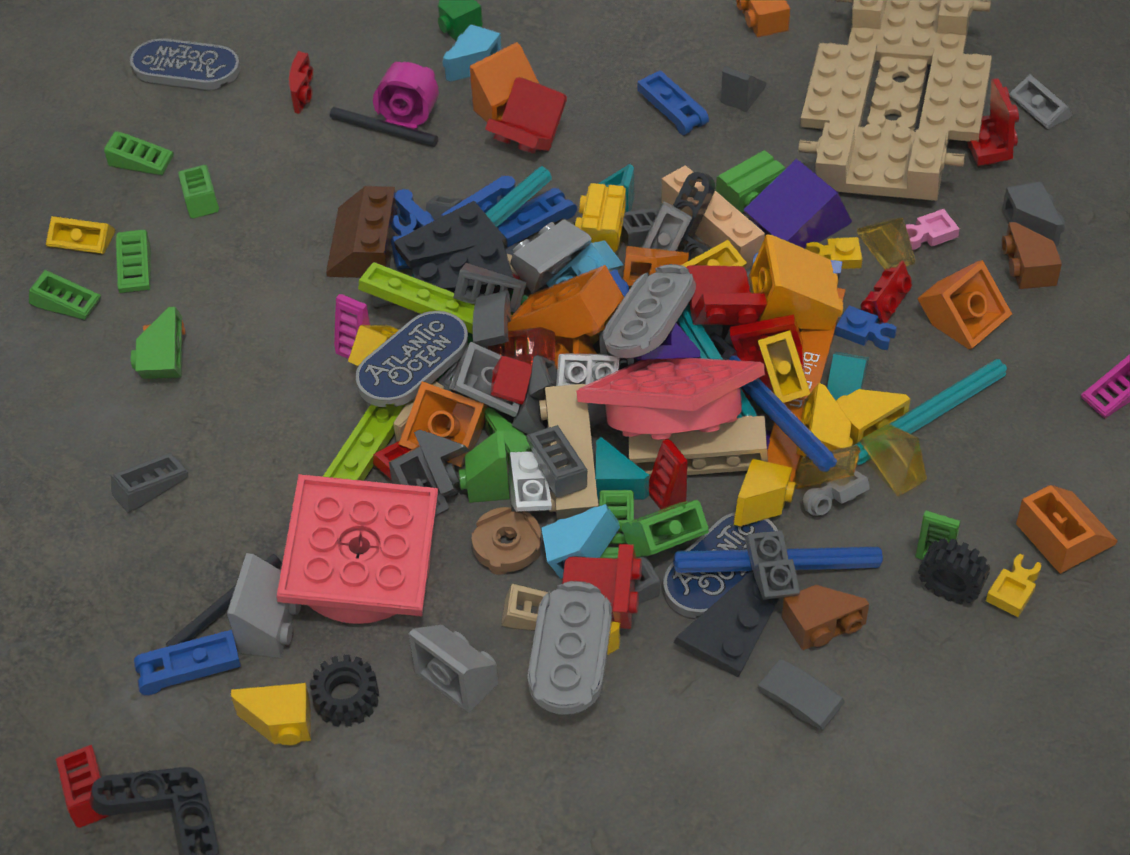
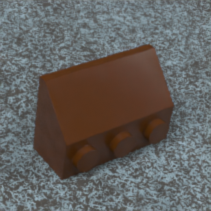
(363, 232)

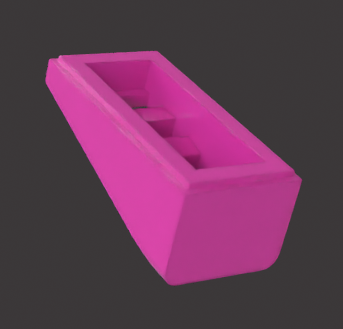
(346, 324)
(1108, 381)

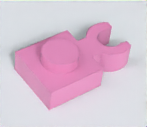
(933, 228)

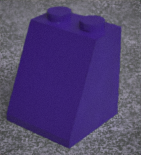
(798, 207)

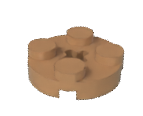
(506, 557)

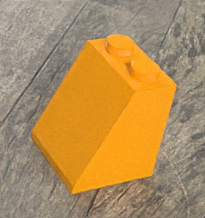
(796, 284)

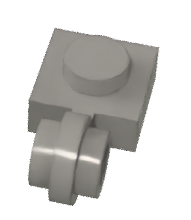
(818, 500)

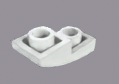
(584, 368)

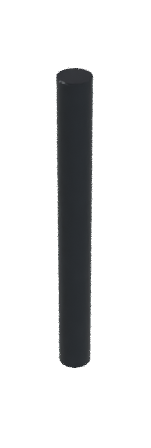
(384, 126)
(211, 613)

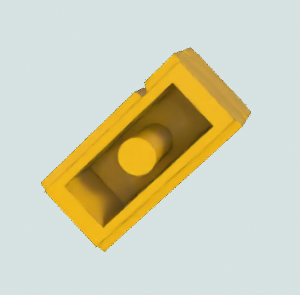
(603, 213)

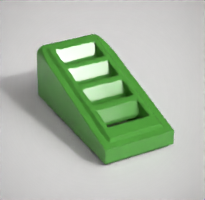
(122, 144)
(198, 191)
(131, 244)
(51, 282)
(514, 439)
(622, 506)
(935, 528)

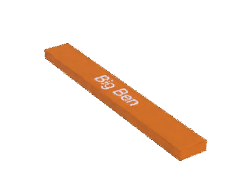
(816, 352)

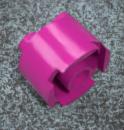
(406, 94)

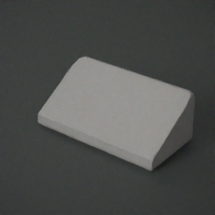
(1040, 102)
(667, 228)

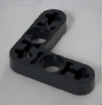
(689, 190)
(178, 801)

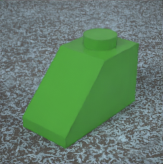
(160, 347)
(486, 471)

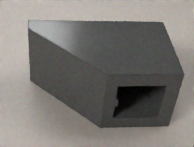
(1033, 209)

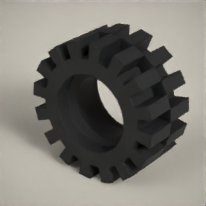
(954, 571)
(349, 708)

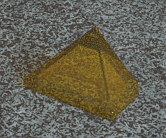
(888, 242)
(897, 457)
(809, 474)

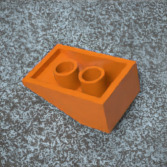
(571, 306)

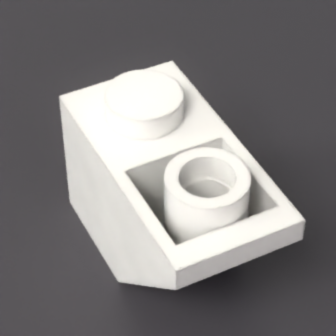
(527, 483)

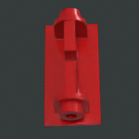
(888, 292)

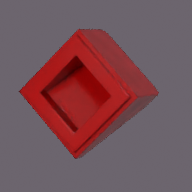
(510, 379)

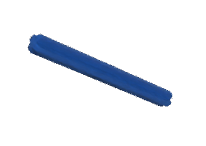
(789, 424)
(802, 557)

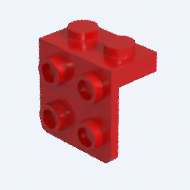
(529, 116)
(997, 129)
(724, 296)
(746, 338)
(613, 578)

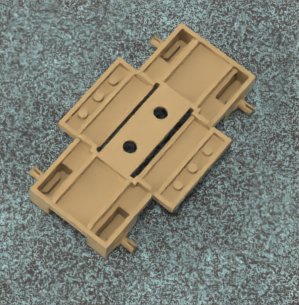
(888, 154)

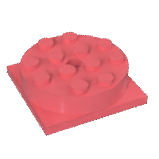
(672, 395)
(348, 517)

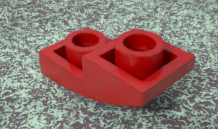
(299, 79)

